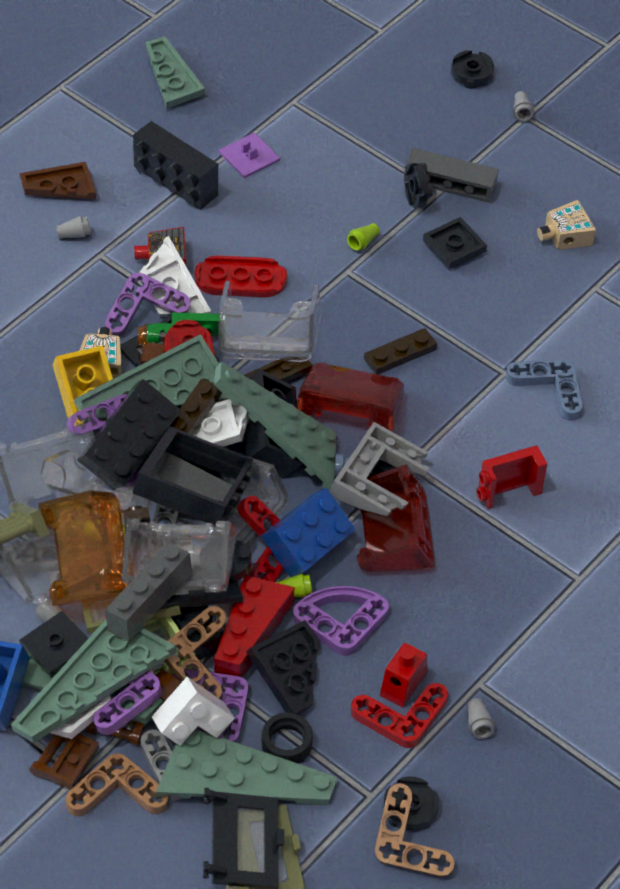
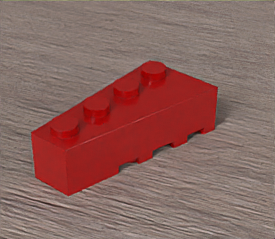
(251, 623)

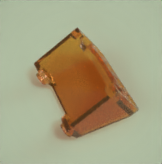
(87, 546)

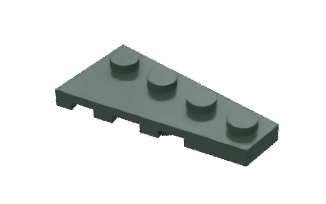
(172, 74)

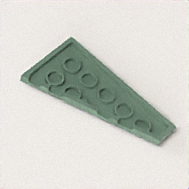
(286, 425)

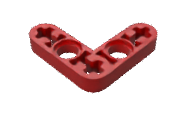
(257, 524)
(401, 724)

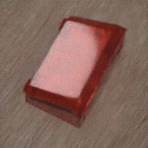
(351, 394)
(403, 537)

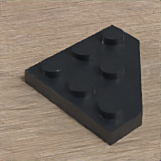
(289, 666)

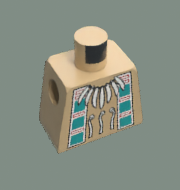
(568, 227)
(111, 347)

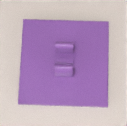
(249, 155)

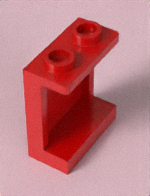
(511, 472)

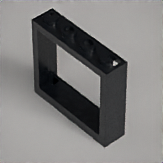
(204, 454)

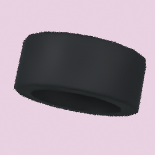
(288, 721)

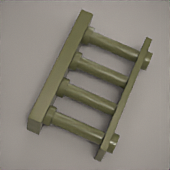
(22, 521)

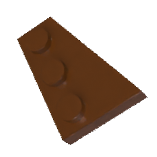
(59, 181)

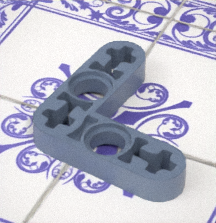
(558, 378)

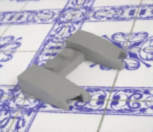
(377, 444)

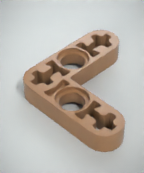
(187, 648)
(118, 778)
(396, 839)

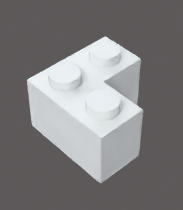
(191, 707)

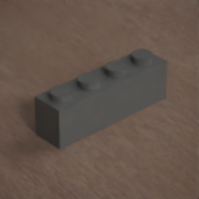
(456, 175)
(192, 477)
(148, 591)

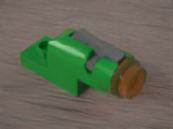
(156, 332)

